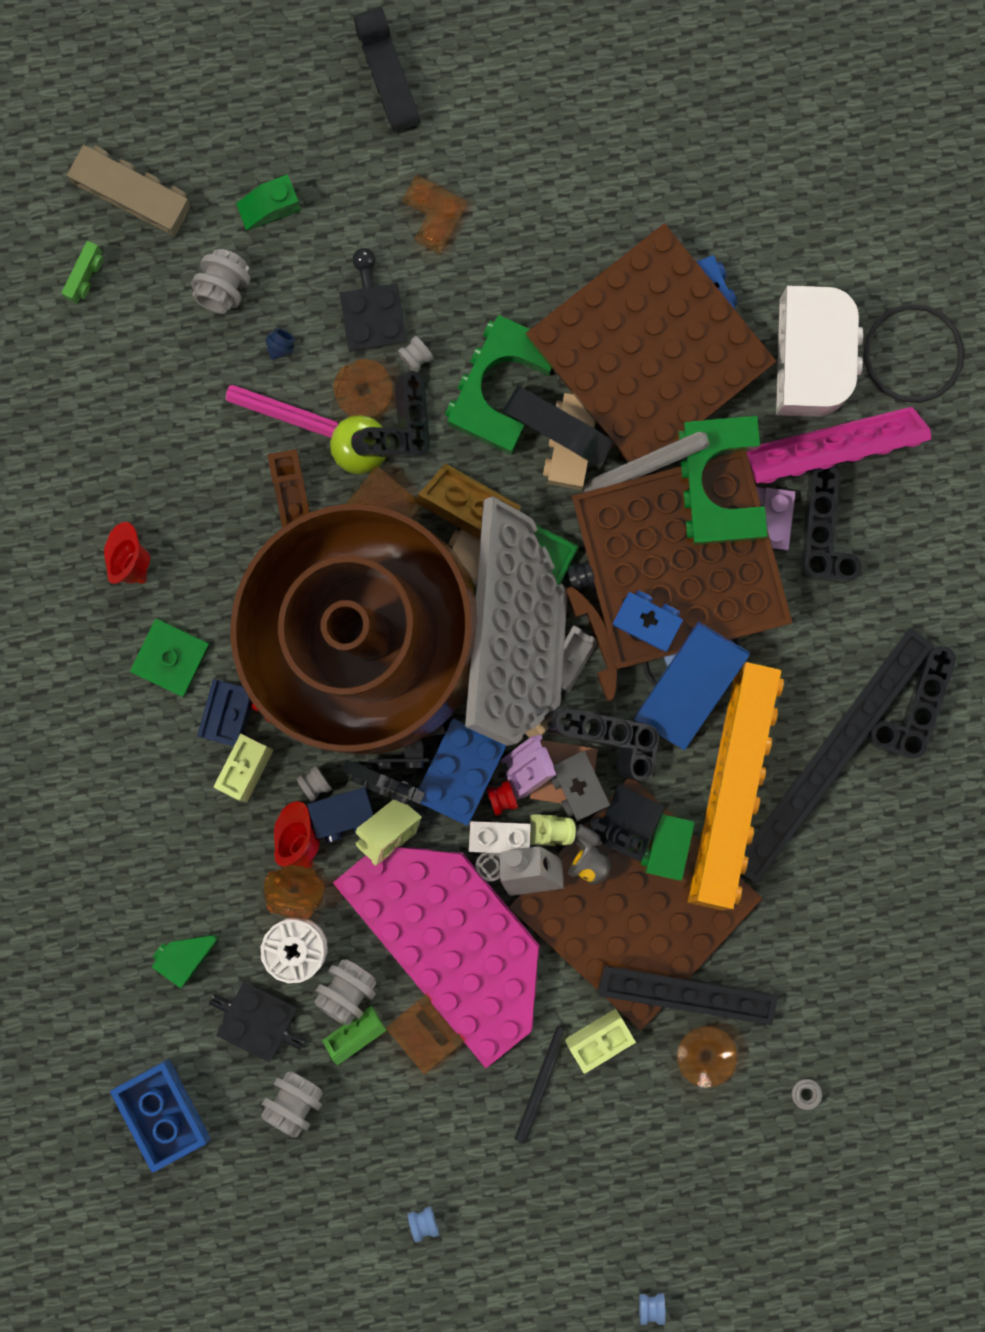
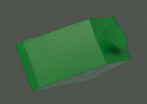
(268, 203)
(182, 957)

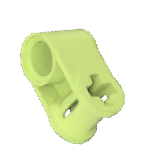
(551, 830)

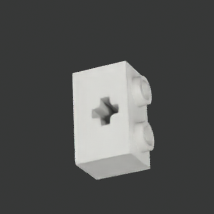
(498, 836)

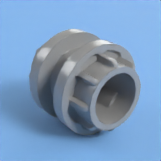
(218, 286)
(345, 992)
(292, 1104)

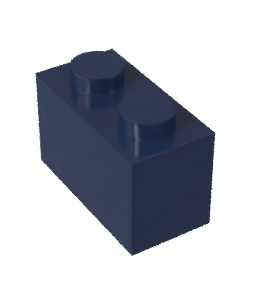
(340, 813)

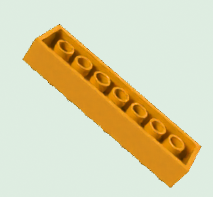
(735, 787)

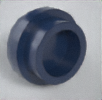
(279, 343)

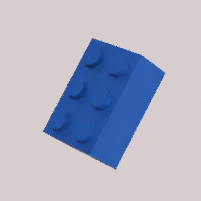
(460, 772)
(160, 1115)

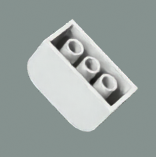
(816, 350)

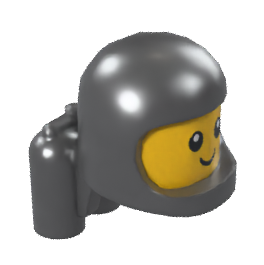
(589, 861)

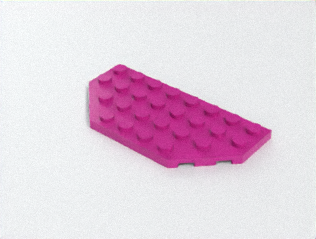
(452, 942)

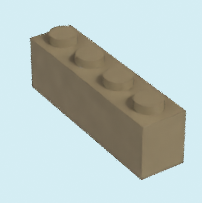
(129, 190)

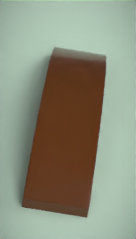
(288, 485)
(582, 607)

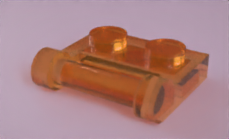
(417, 1039)

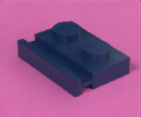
(225, 713)

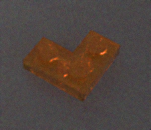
(442, 212)

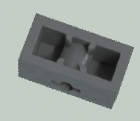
(593, 796)

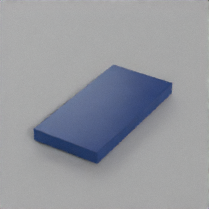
(692, 685)

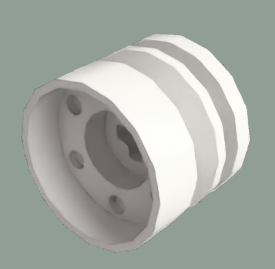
(311, 944)

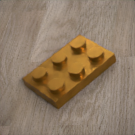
(458, 499)

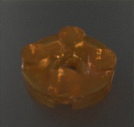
(356, 374)
(292, 905)

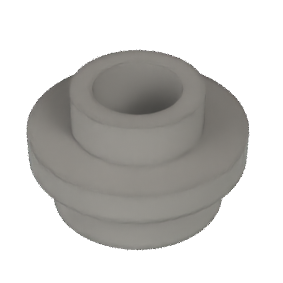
(810, 1103)

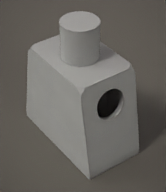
(525, 873)

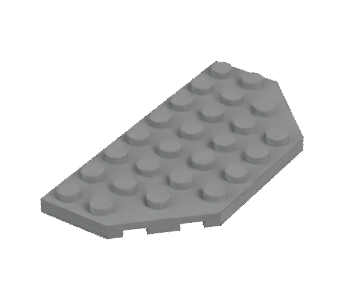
(518, 629)

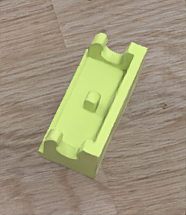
(243, 768)
(387, 829)
(600, 1041)

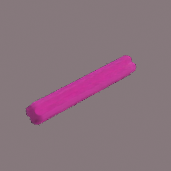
(280, 411)

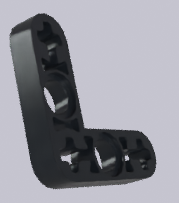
(402, 435)

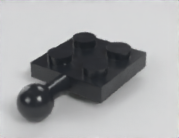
(373, 313)

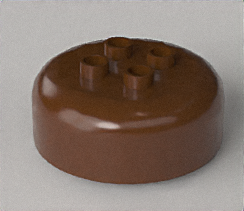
(355, 630)

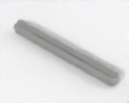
(650, 462)

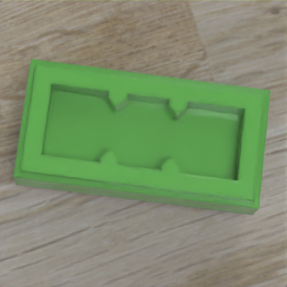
(353, 1037)

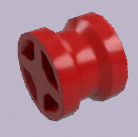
(502, 798)

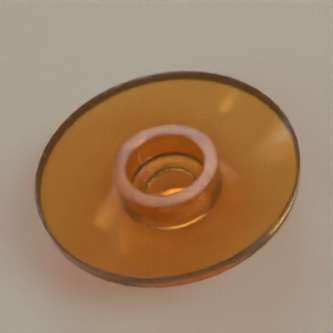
(710, 1072)

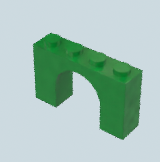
(470, 412)
(709, 521)

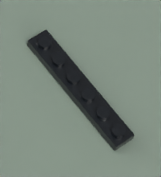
(687, 994)

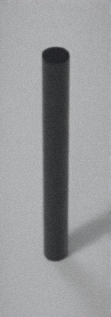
(541, 1084)

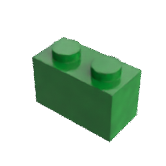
(669, 848)

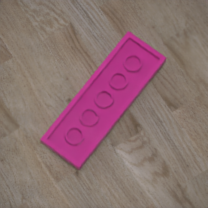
(838, 444)

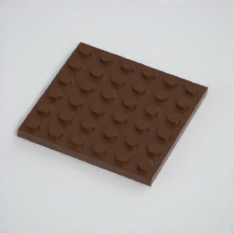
(650, 346)
(641, 543)
(630, 919)

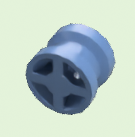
(423, 1224)
(652, 1309)

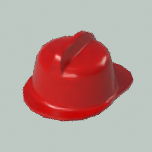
(125, 556)
(294, 837)

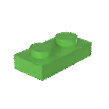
(87, 263)

